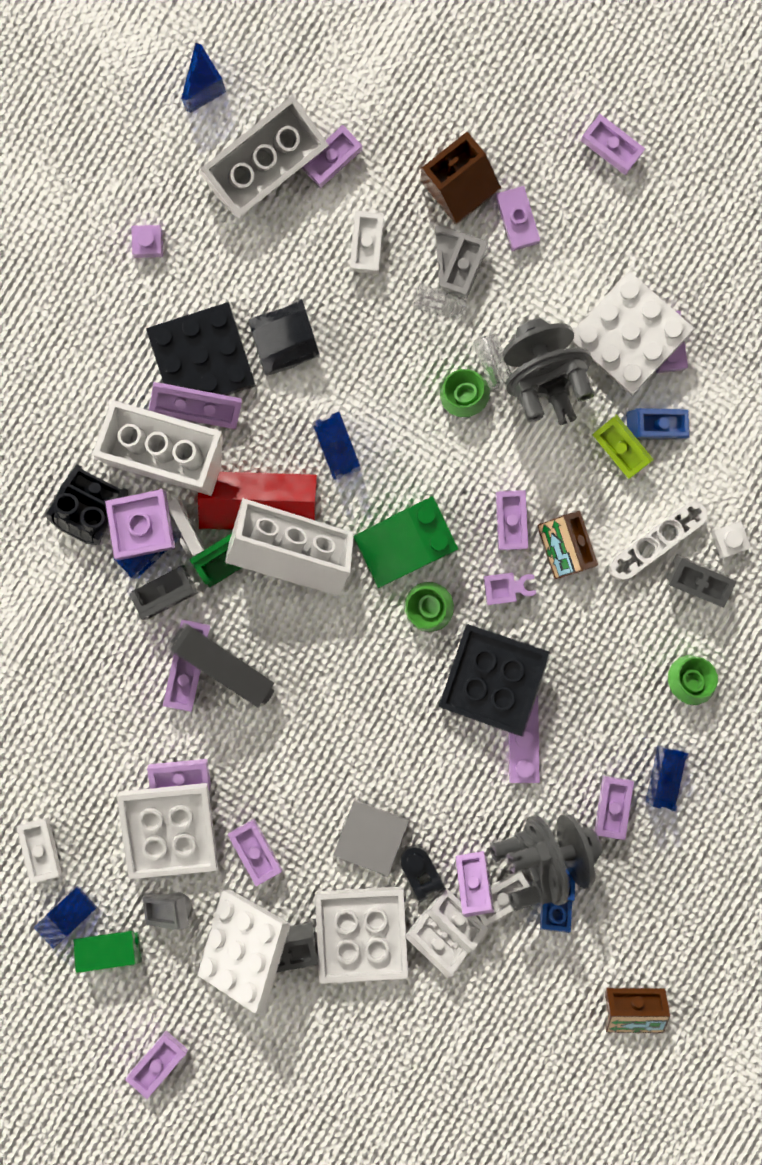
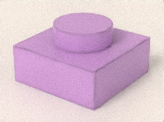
(147, 241)

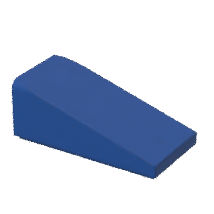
(658, 423)

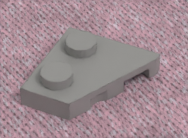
(458, 259)

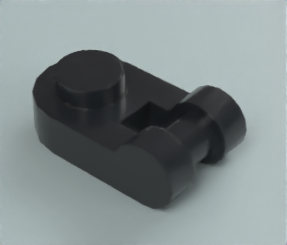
(415, 863)

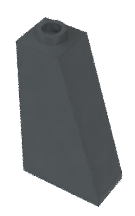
(221, 665)

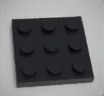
(202, 352)
(494, 680)

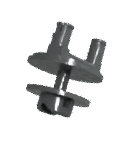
(547, 369)
(546, 860)

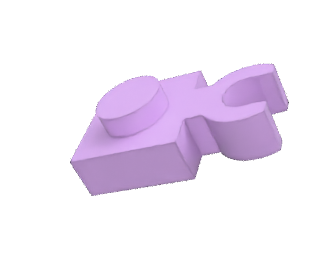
(503, 588)

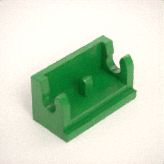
(211, 563)
(107, 951)

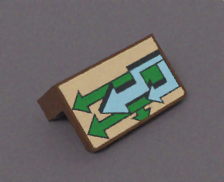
(567, 544)
(636, 1010)

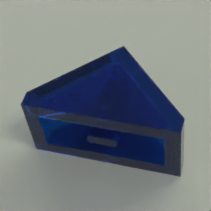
(202, 81)
(65, 917)

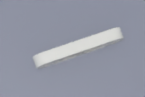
(659, 544)

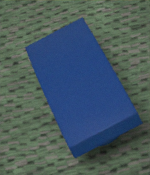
(556, 917)

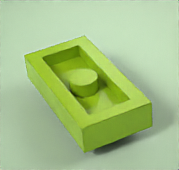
(622, 446)

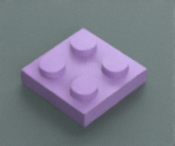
(140, 524)

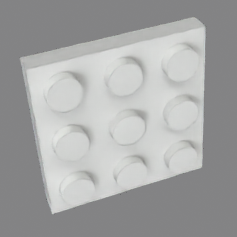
(631, 333)
(167, 831)
(361, 935)
(243, 950)

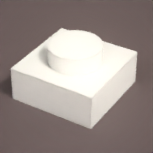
(731, 539)

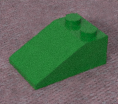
(406, 542)

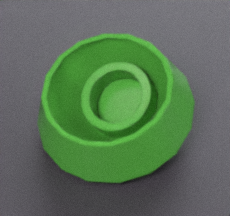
(465, 393)
(437, 603)
(692, 679)

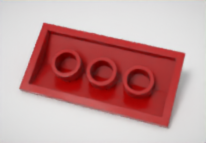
(281, 491)

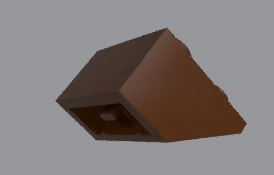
(460, 178)

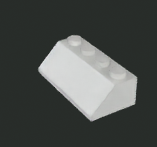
(263, 157)
(160, 447)
(290, 547)

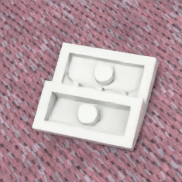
(445, 933)

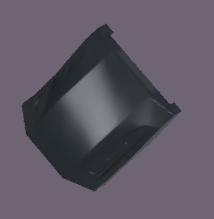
(284, 338)
(82, 506)

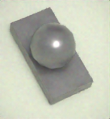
(167, 910)

